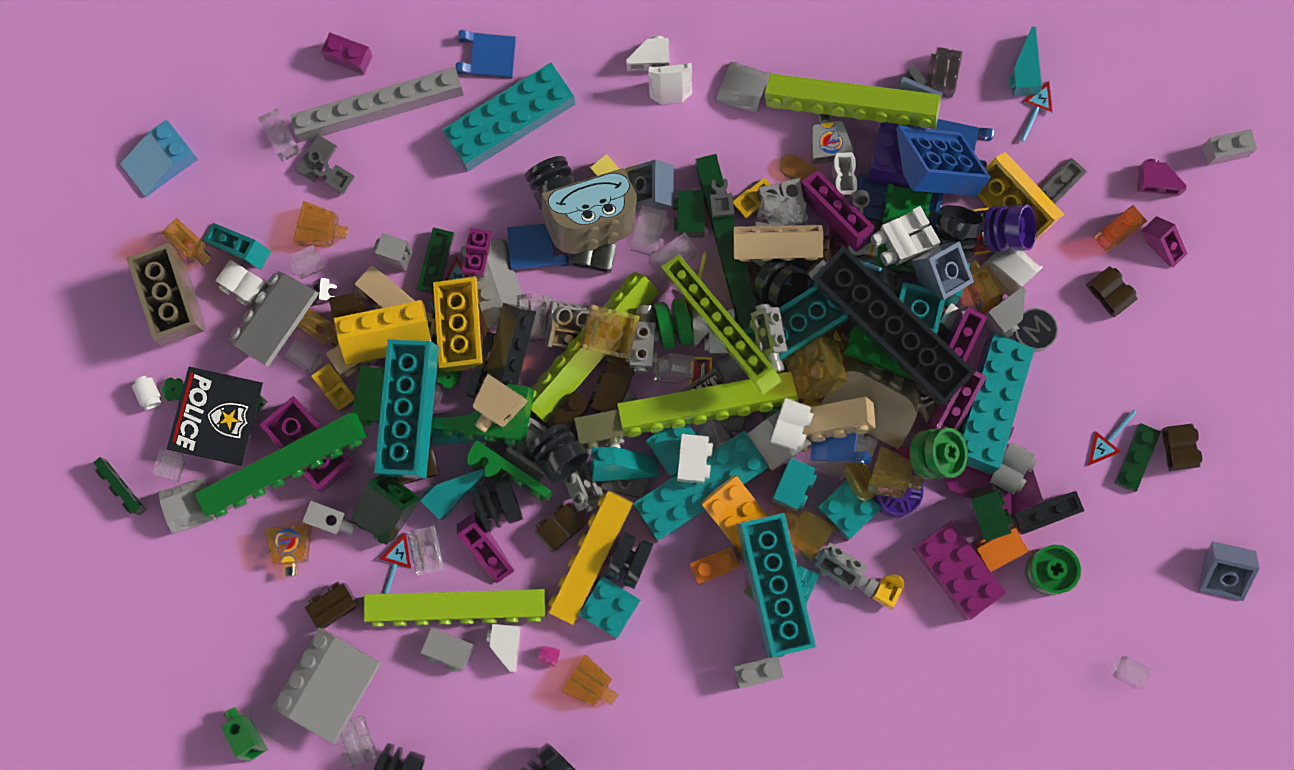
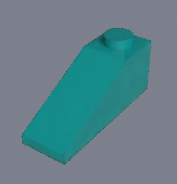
(1026, 73)
(237, 245)
(621, 464)
(447, 495)

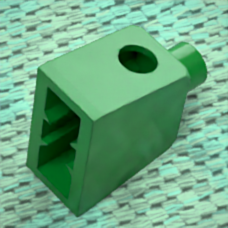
(242, 736)

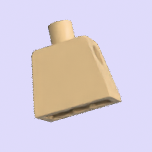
(496, 403)

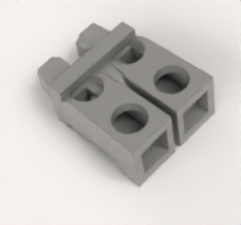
(789, 189)

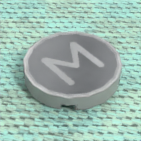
(1037, 329)

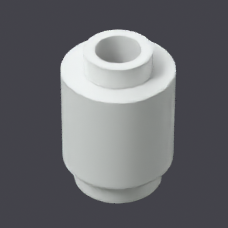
(146, 392)

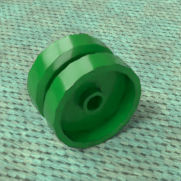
(676, 323)
(938, 453)
(1066, 570)

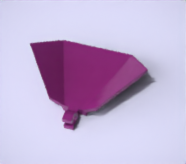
(973, 479)

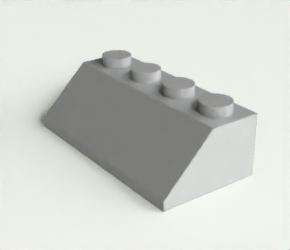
(498, 284)

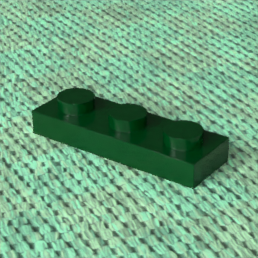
(435, 259)
(1137, 457)
(118, 486)

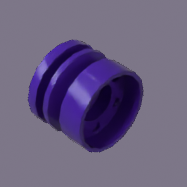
(1010, 228)
(900, 507)

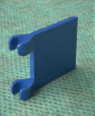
(490, 54)
(969, 132)
(532, 248)
(839, 450)

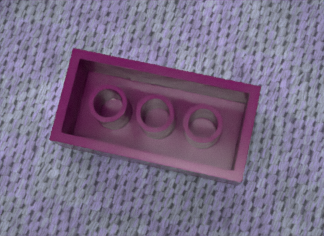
(292, 423)
(959, 570)

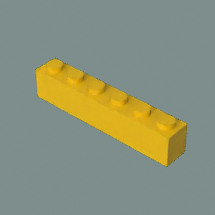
(591, 557)

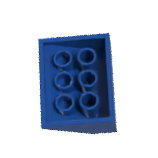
(940, 162)

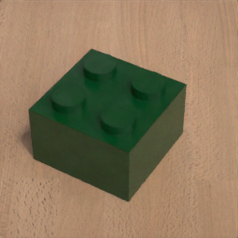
(989, 512)

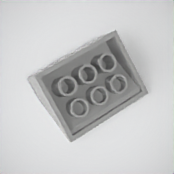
(272, 318)
(326, 685)

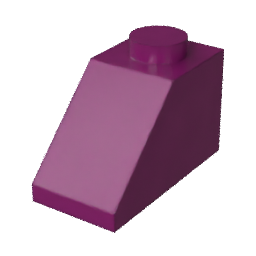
(1159, 178)
(1165, 240)

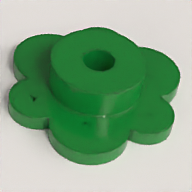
(443, 378)
(170, 384)

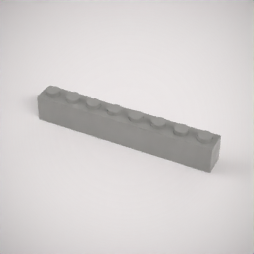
(376, 104)

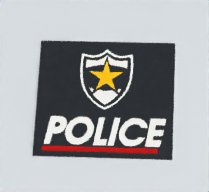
(215, 416)

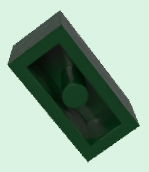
(690, 213)

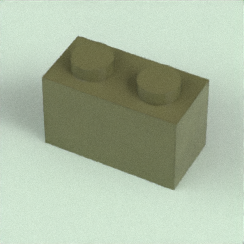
(599, 429)

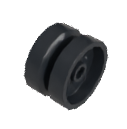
(779, 283)
(626, 559)

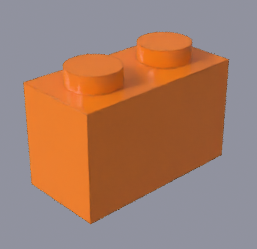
(1001, 550)
(714, 566)

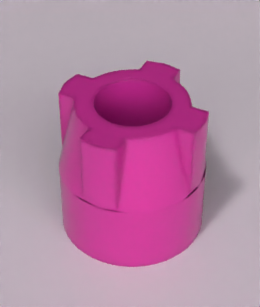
(549, 655)

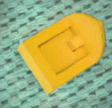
(888, 590)

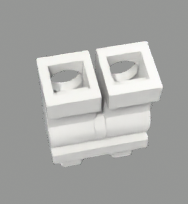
(906, 238)

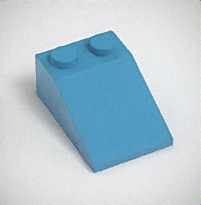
(158, 158)

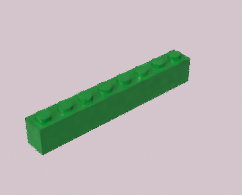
(282, 465)

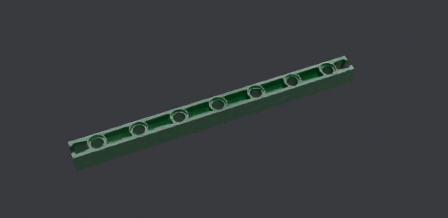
(735, 271)

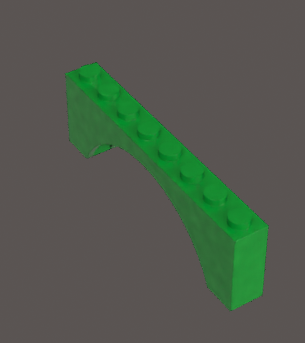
(368, 407)

